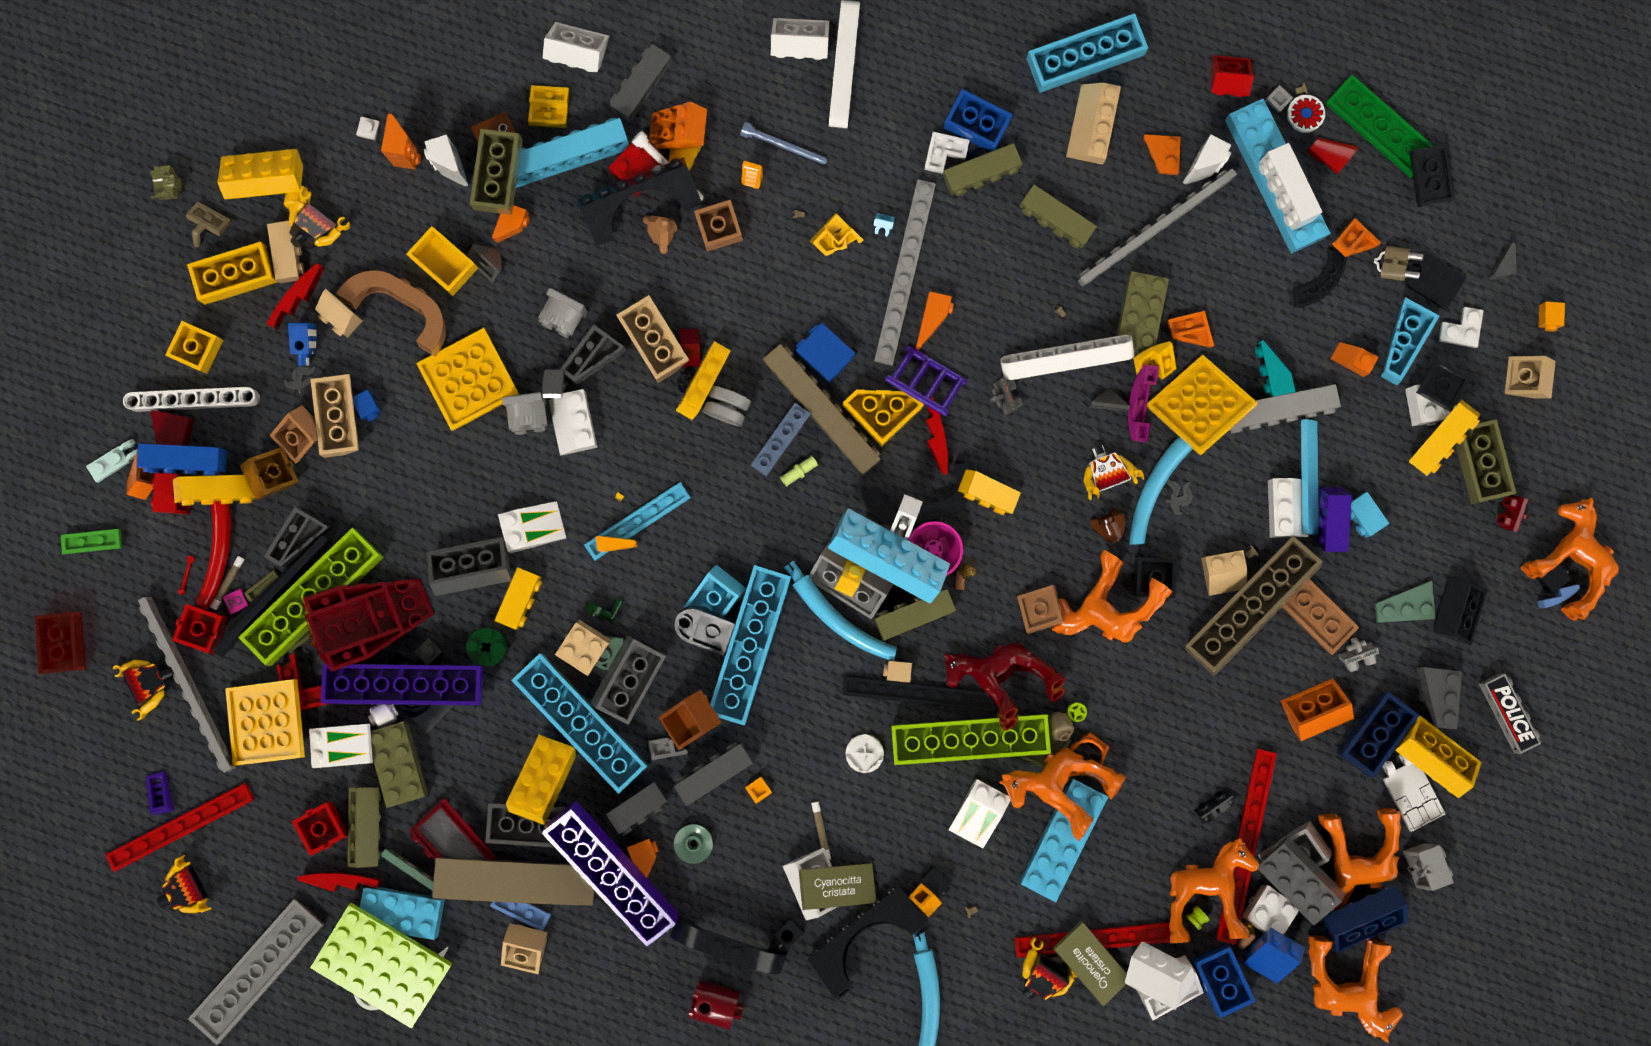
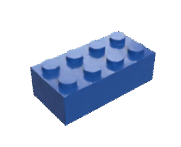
(189, 459)

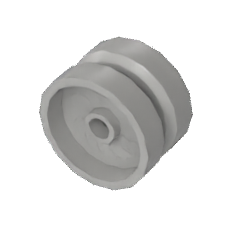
(727, 405)

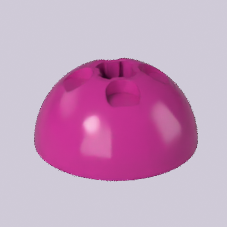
(947, 542)

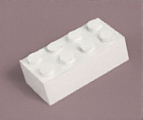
(1289, 187)

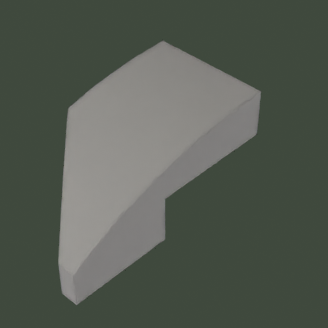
(664, 748)

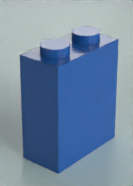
(824, 352)
(1274, 955)

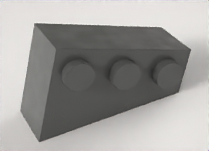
(591, 355)
(295, 537)
(1441, 695)
(634, 810)

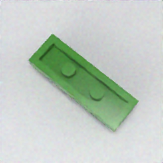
(91, 541)

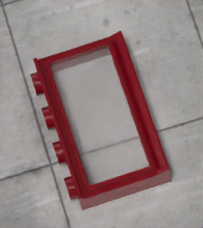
(449, 836)

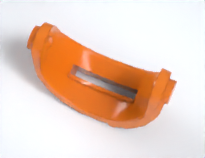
(1089, 737)

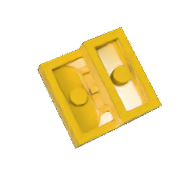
(548, 97)
(1159, 355)

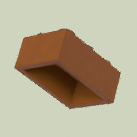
(689, 719)

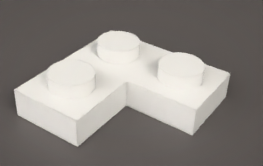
(943, 146)
(1467, 332)

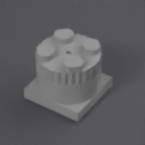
(562, 313)
(526, 412)

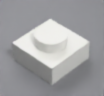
(368, 128)

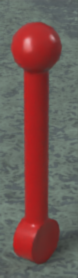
(190, 559)

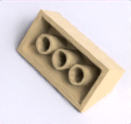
(1093, 122)
(653, 338)
(334, 415)

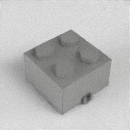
(1429, 866)

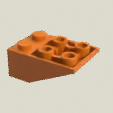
(678, 127)

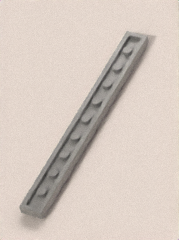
(1162, 222)
(905, 272)
(190, 691)

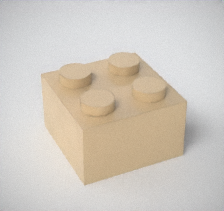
(583, 647)

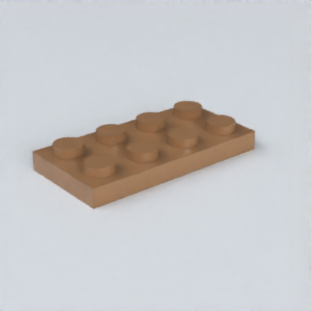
(1320, 617)

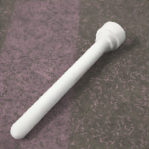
(641, 141)

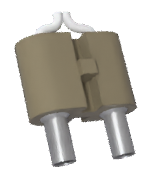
(1396, 263)

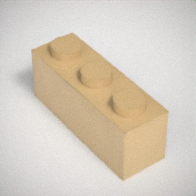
(284, 254)

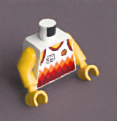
(1108, 472)

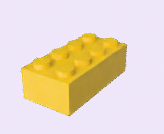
(260, 174)
(232, 273)
(1439, 757)
(541, 779)

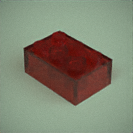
(60, 643)

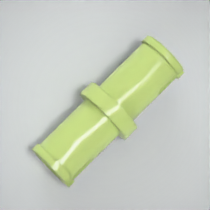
(799, 471)

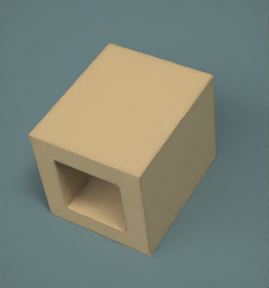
(897, 671)

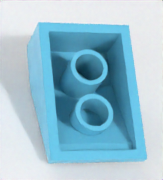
(717, 592)

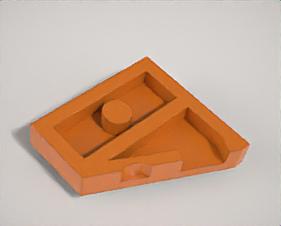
(1164, 152)
(1355, 239)
(1191, 329)

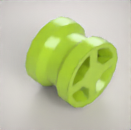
(1077, 710)
(1197, 917)

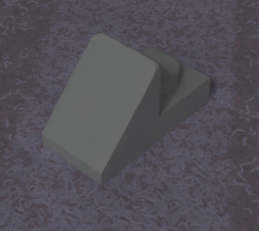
(554, 384)

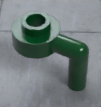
(594, 610)

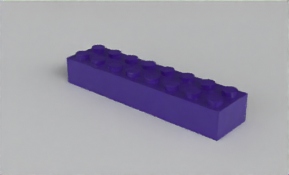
(403, 685)
(610, 873)

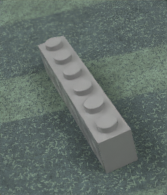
(1290, 407)

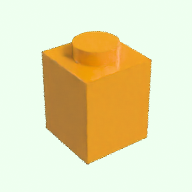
(1551, 315)
(925, 900)

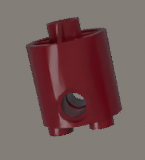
(715, 1004)

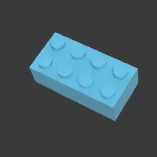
(405, 911)

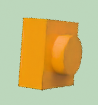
(758, 790)

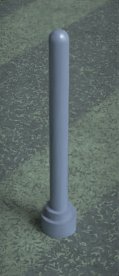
(749, 130)

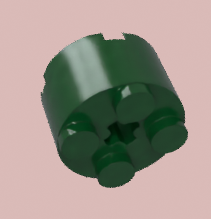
(476, 646)

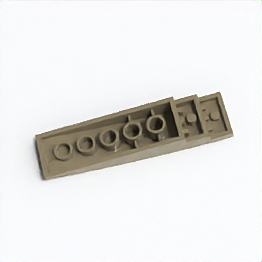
(510, 882)

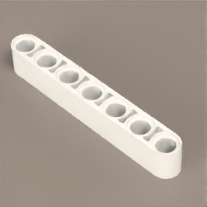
(844, 64)
(1067, 357)
(183, 397)

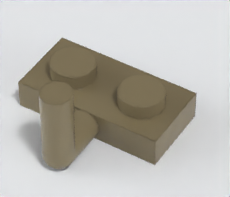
(206, 219)

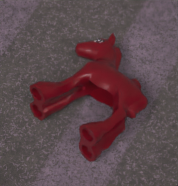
(996, 669)

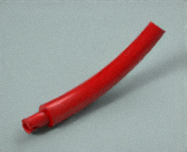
(219, 553)

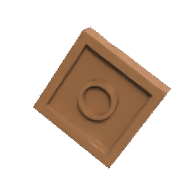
(1040, 609)

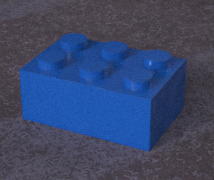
(977, 121)
(1223, 980)

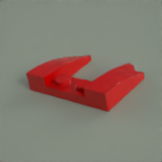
(308, 697)

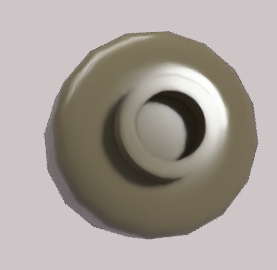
(1060, 726)

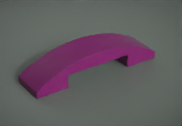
(1138, 402)

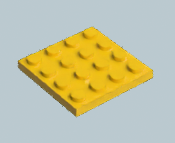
(467, 379)
(1201, 404)
(265, 722)

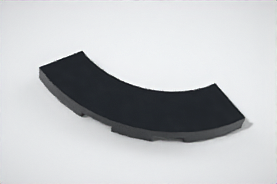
(1324, 283)

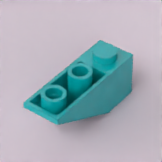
(1279, 377)

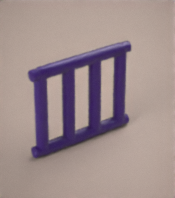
(910, 388)

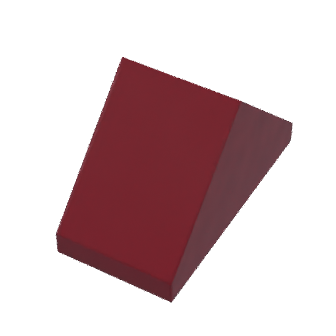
(690, 344)

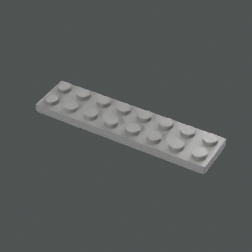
(256, 971)

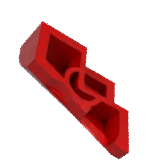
(1332, 153)

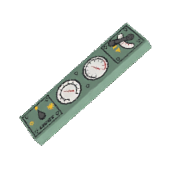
(408, 867)

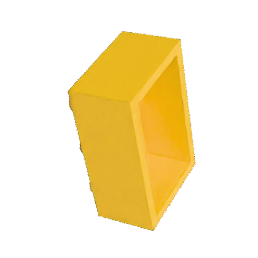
(442, 260)

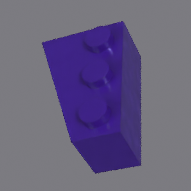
(1334, 519)

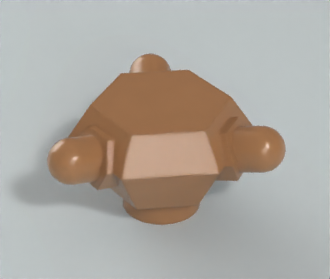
(660, 230)

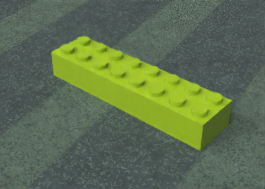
(285, 619)
(969, 740)

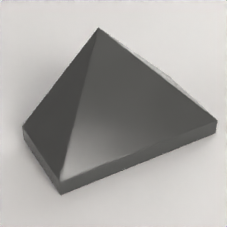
(487, 260)
(1506, 264)
(1110, 401)

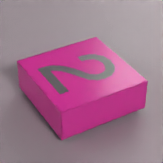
(236, 601)

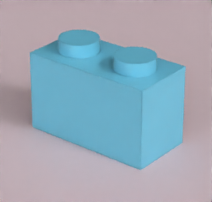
(1367, 515)

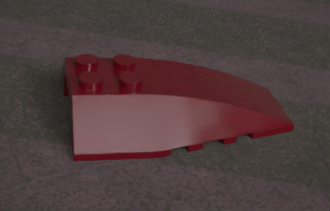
(363, 618)

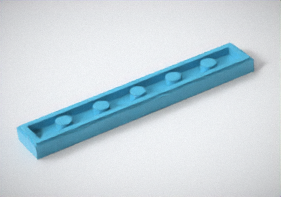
(1309, 465)
(642, 517)

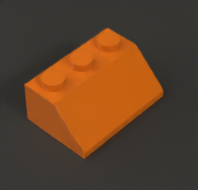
(398, 146)
(1317, 709)

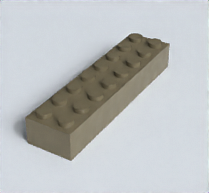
(1253, 605)

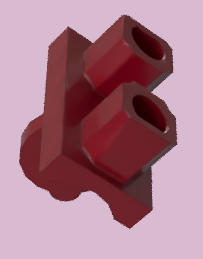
(1513, 513)

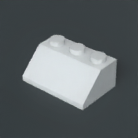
(799, 38)
(575, 47)
(445, 159)
(1208, 160)
(573, 422)
(1285, 507)
(813, 860)
(1159, 975)
(1158, 1009)

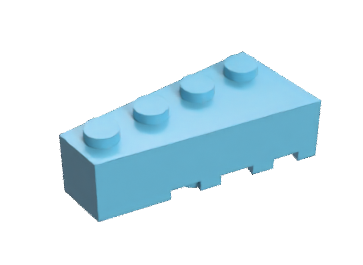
(1408, 336)

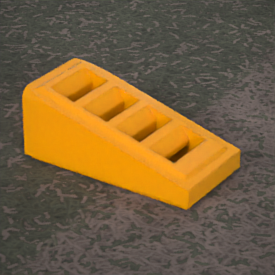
(752, 174)
(607, 544)

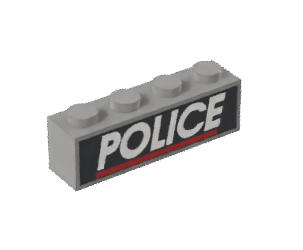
(1510, 713)

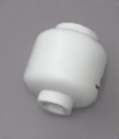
(383, 715)

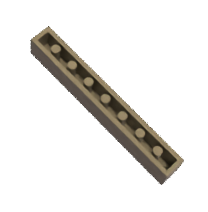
(824, 413)

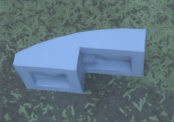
(1560, 596)

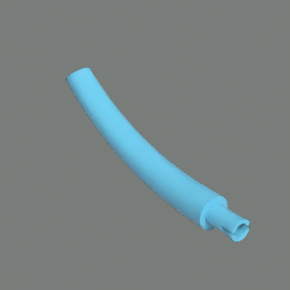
(1163, 469)
(834, 620)
(929, 990)

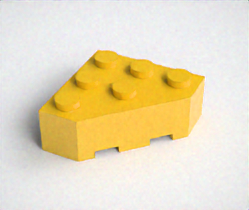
(882, 411)

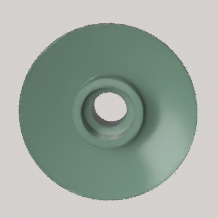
(686, 851)

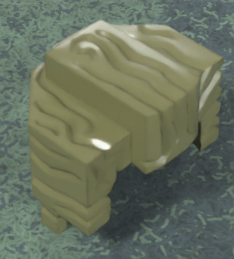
(165, 183)

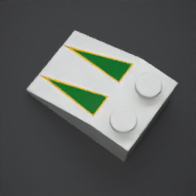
(531, 526)
(340, 746)
(979, 813)

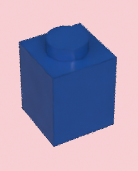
(366, 406)

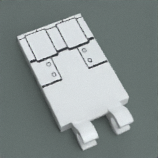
(1412, 794)

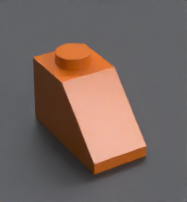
(511, 224)
(1354, 358)
(139, 482)
(644, 855)

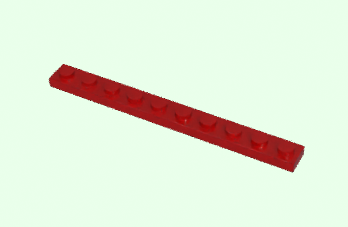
(1249, 831)

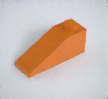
(935, 313)

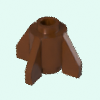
(1110, 526)

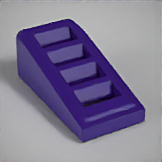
(167, 799)

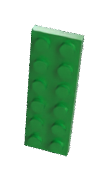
(1377, 123)

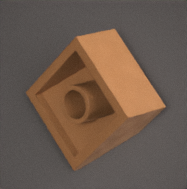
(296, 433)

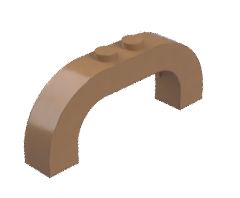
(371, 282)

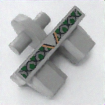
(1357, 652)

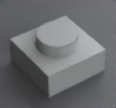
(1279, 99)

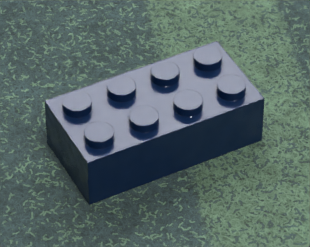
(1377, 734)
(1365, 918)

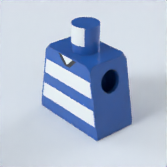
(307, 335)

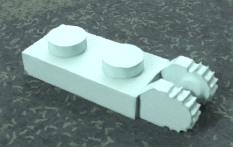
(112, 461)

